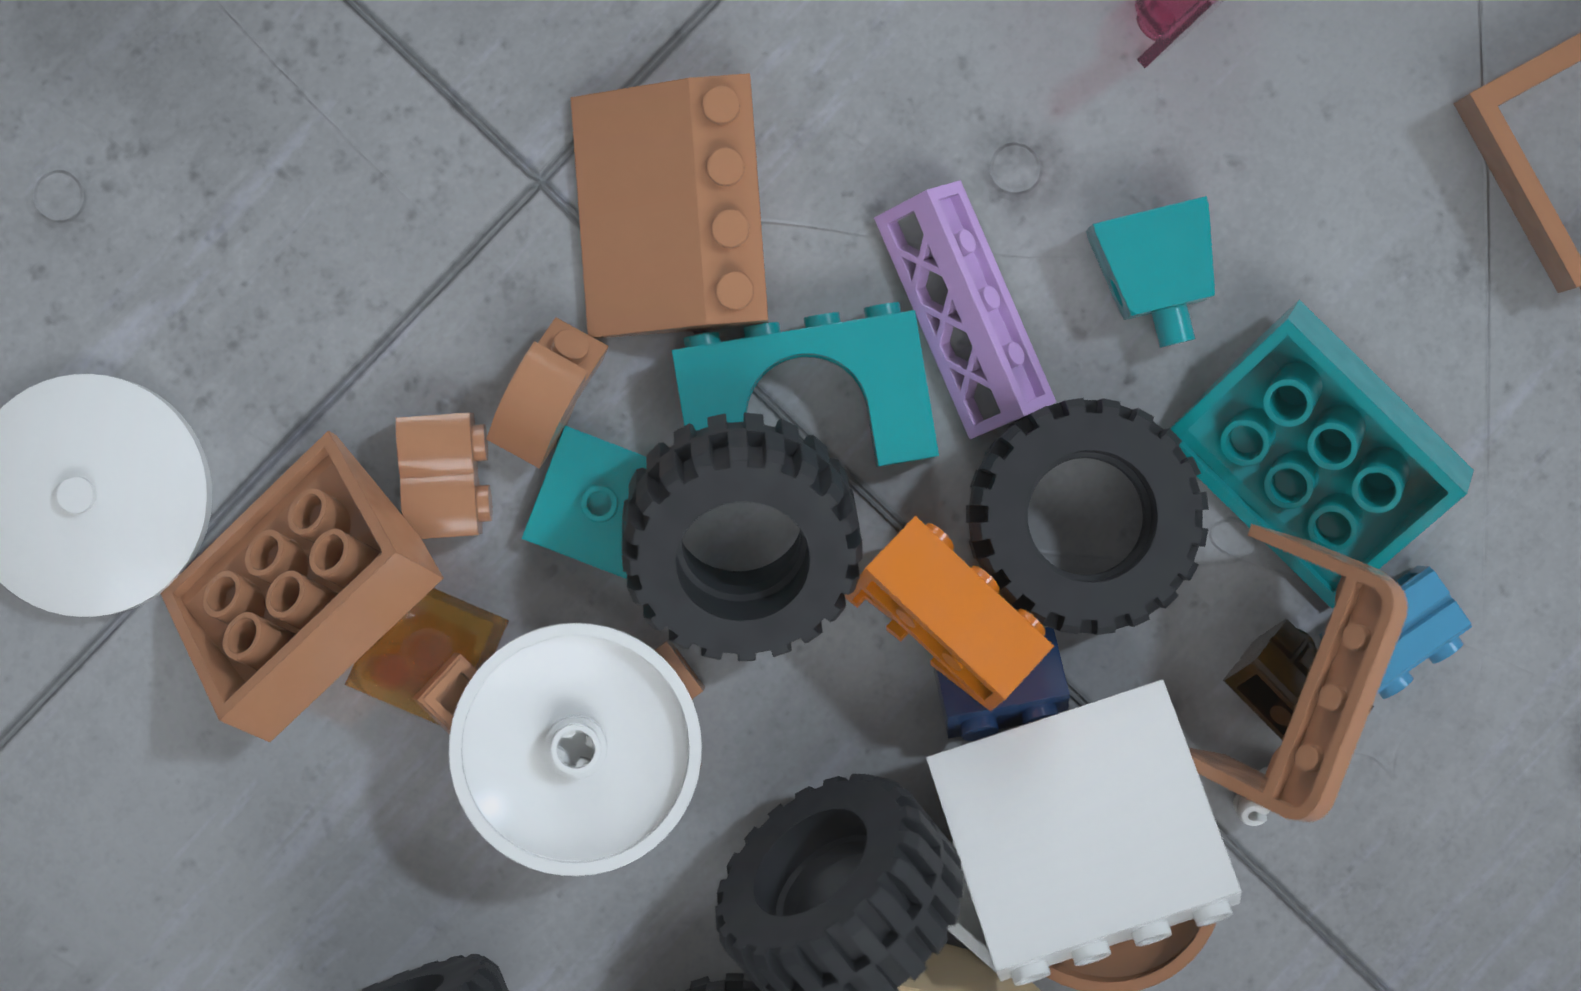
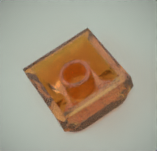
(419, 647)

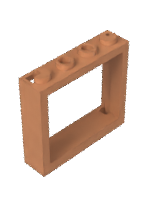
(1510, 166)

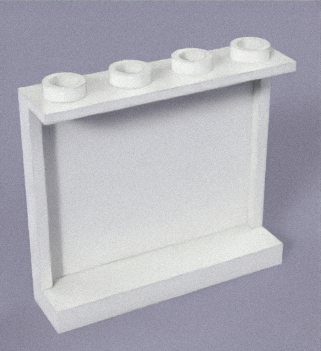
(1084, 833)

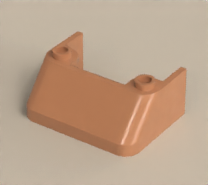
(1335, 697)

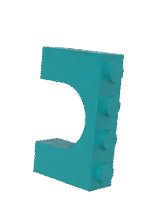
(876, 351)

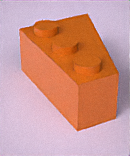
(952, 613)

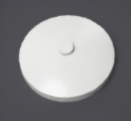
(98, 495)
(575, 749)

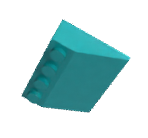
(1320, 450)

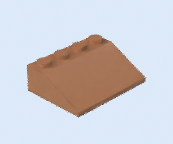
(670, 207)
(298, 590)

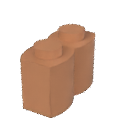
(441, 474)

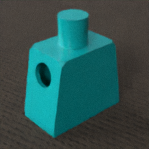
(1158, 264)

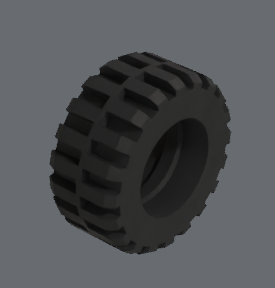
(1169, 509)
(752, 607)
(840, 890)

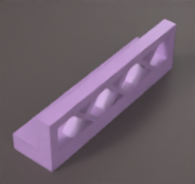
(976, 290)

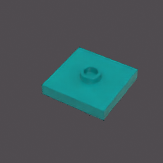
(584, 500)

